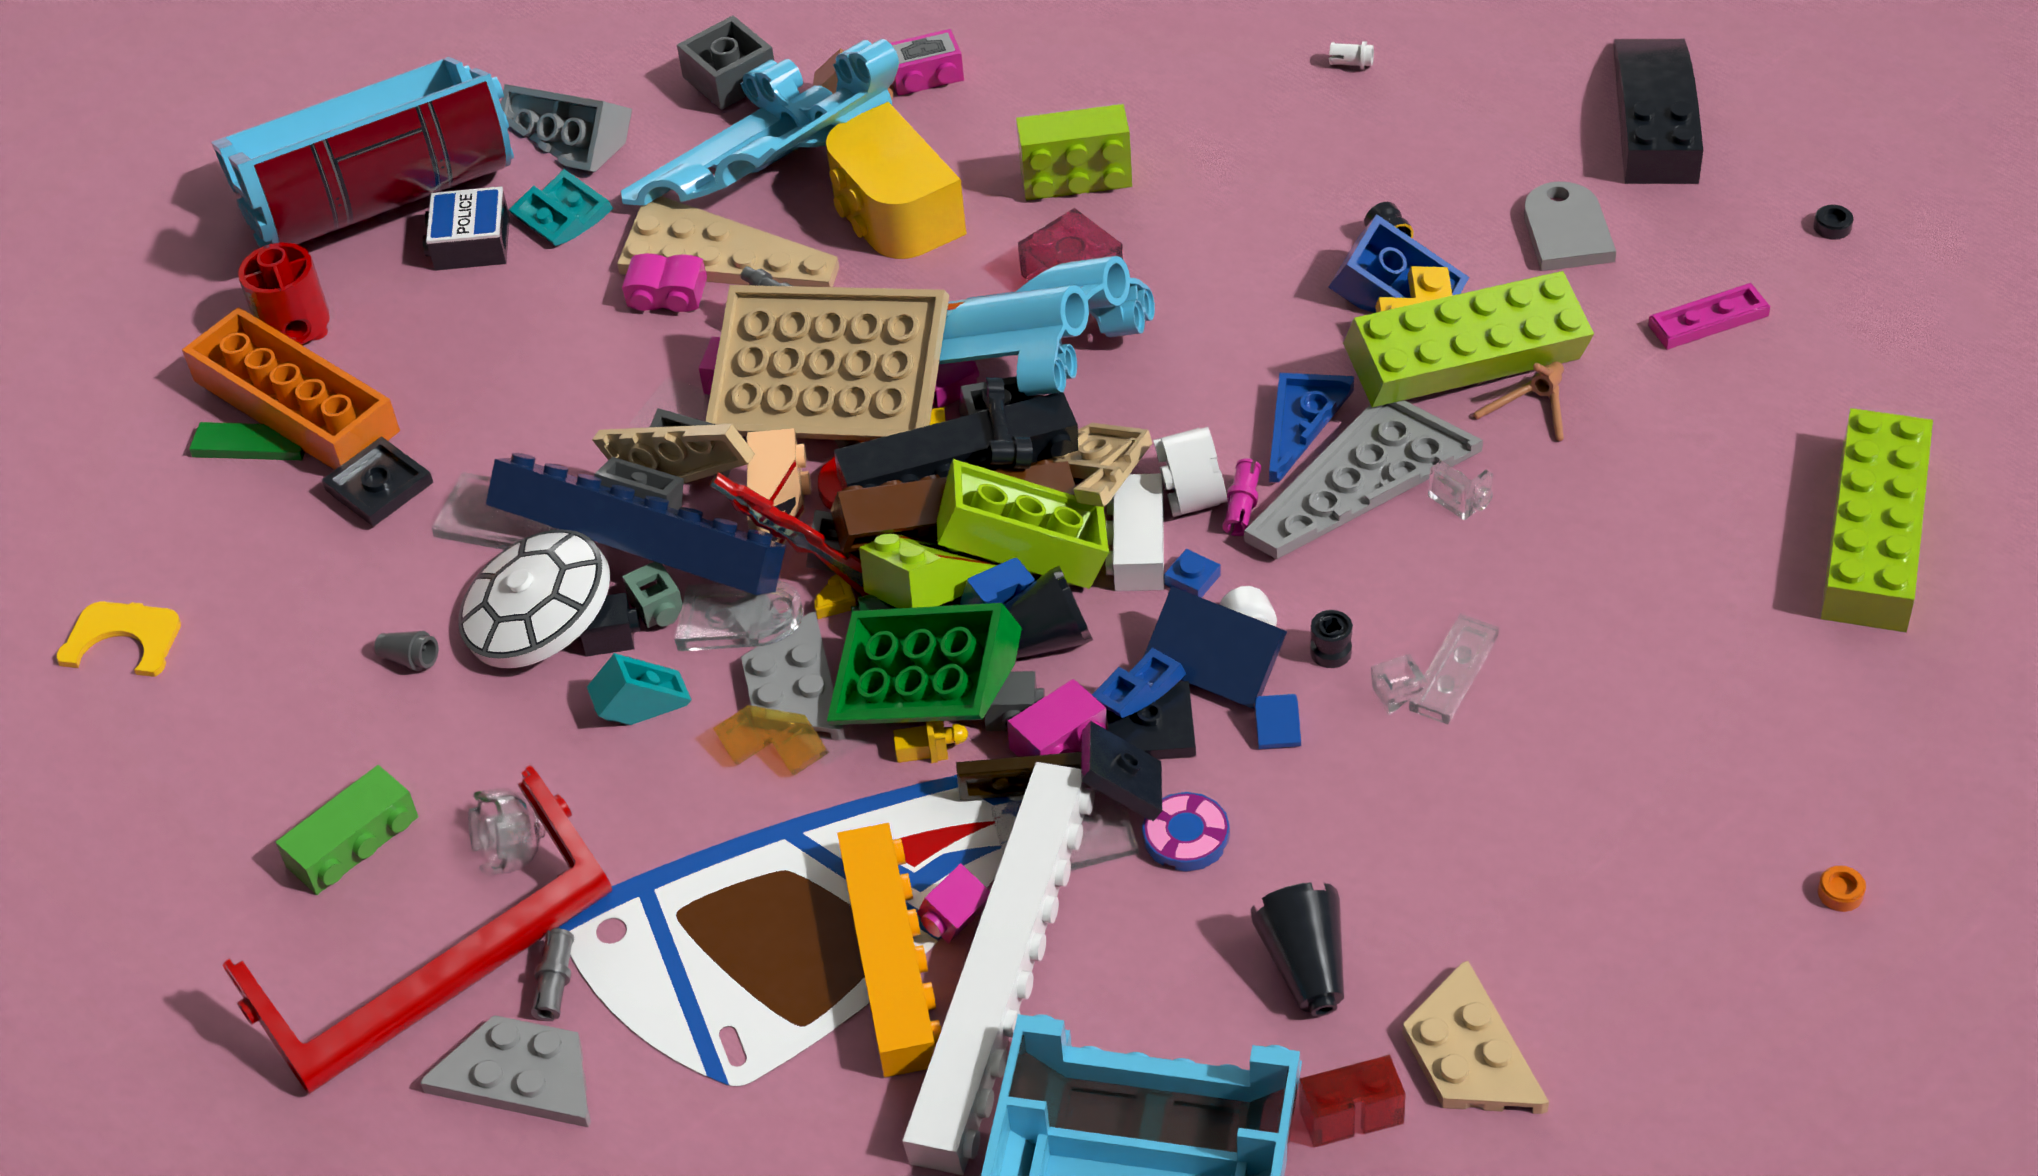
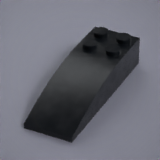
(1658, 111)

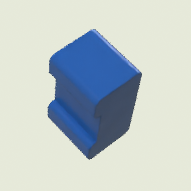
(997, 584)

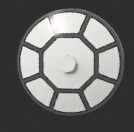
(534, 598)

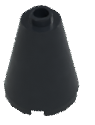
(1048, 616)
(1305, 943)

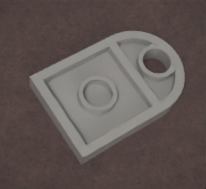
(1568, 230)

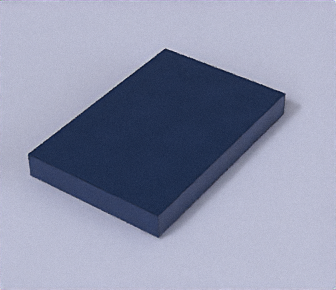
(1217, 646)

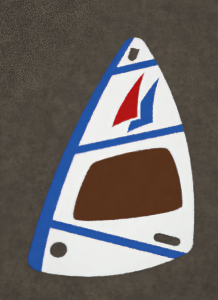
(767, 928)

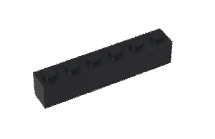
(932, 448)

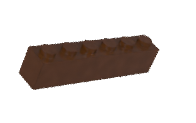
(914, 506)

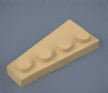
(678, 450)

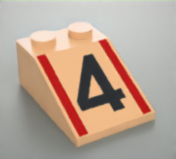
(778, 472)

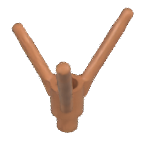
(1544, 384)

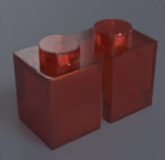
(1330, 1099)

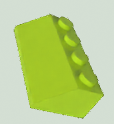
(1022, 520)

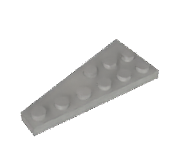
(1364, 467)

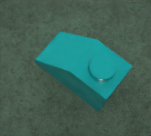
(636, 690)

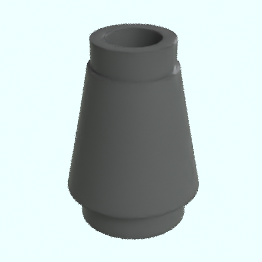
(410, 649)

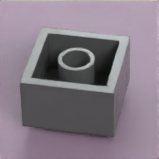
(720, 58)

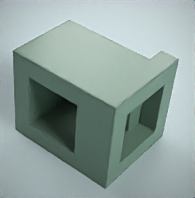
(658, 603)

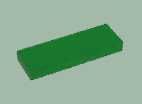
(242, 442)

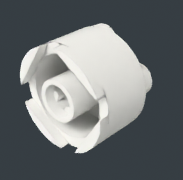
(1190, 471)

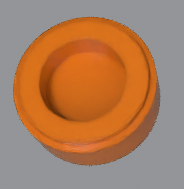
(1841, 888)

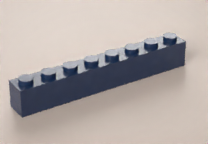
(637, 524)

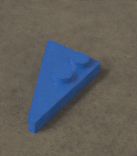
(1301, 412)

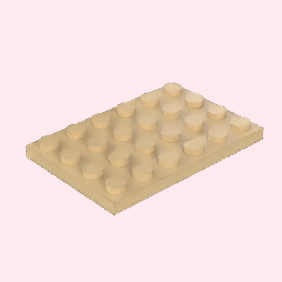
(828, 360)

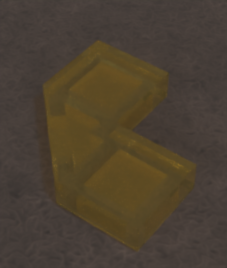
(758, 727)

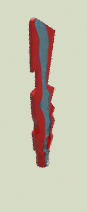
(785, 526)

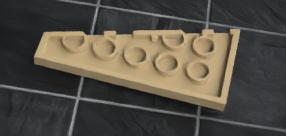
(724, 245)

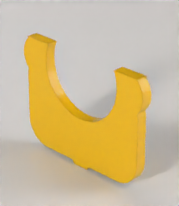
(149, 625)

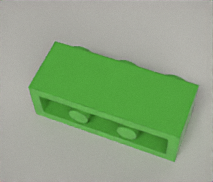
(347, 829)

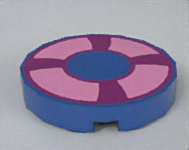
(1187, 832)

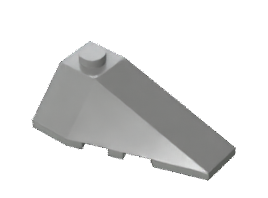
(571, 128)

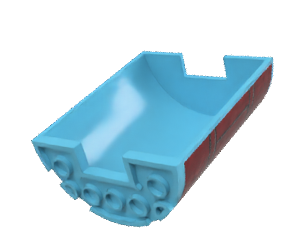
(367, 151)

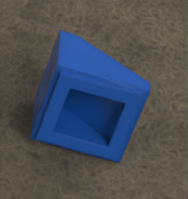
(1277, 721)

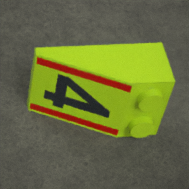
(916, 571)

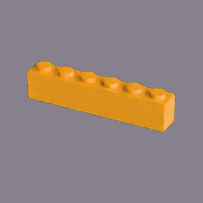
(888, 950)

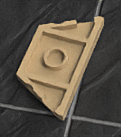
(1469, 1049)

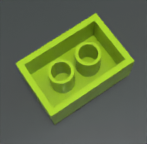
(1074, 152)

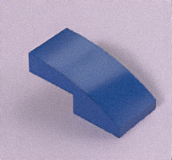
(1144, 684)

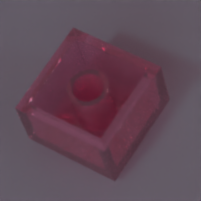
(1063, 241)

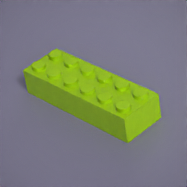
(1467, 338)
(1878, 520)

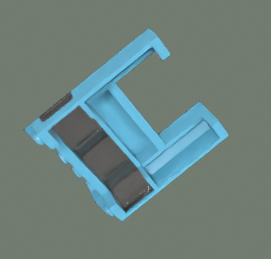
(1137, 1113)

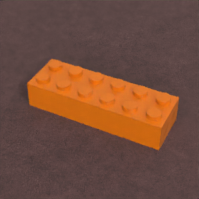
(289, 388)

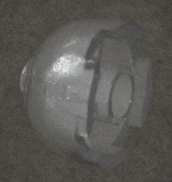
(504, 830)

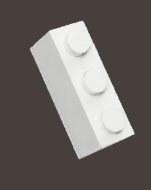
(1137, 534)

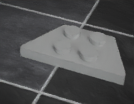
(793, 676)
(517, 1070)

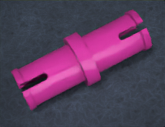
(1242, 496)

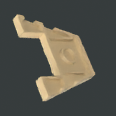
(1104, 460)

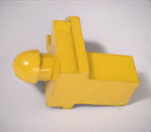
(927, 741)

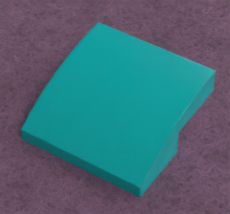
(561, 209)

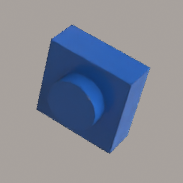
(1192, 573)

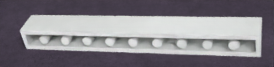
(998, 971)

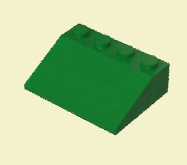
(924, 664)

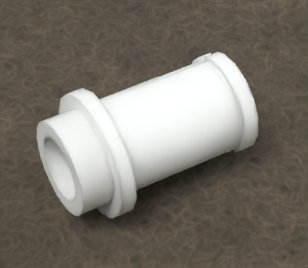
(1351, 54)

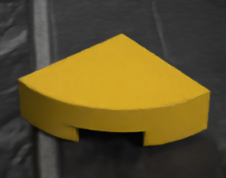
(834, 598)

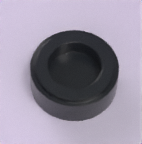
(1833, 221)

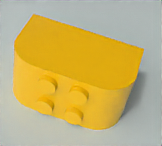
(893, 185)

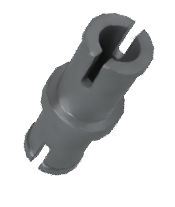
(552, 974)

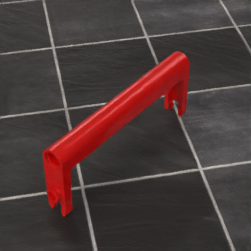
(448, 974)

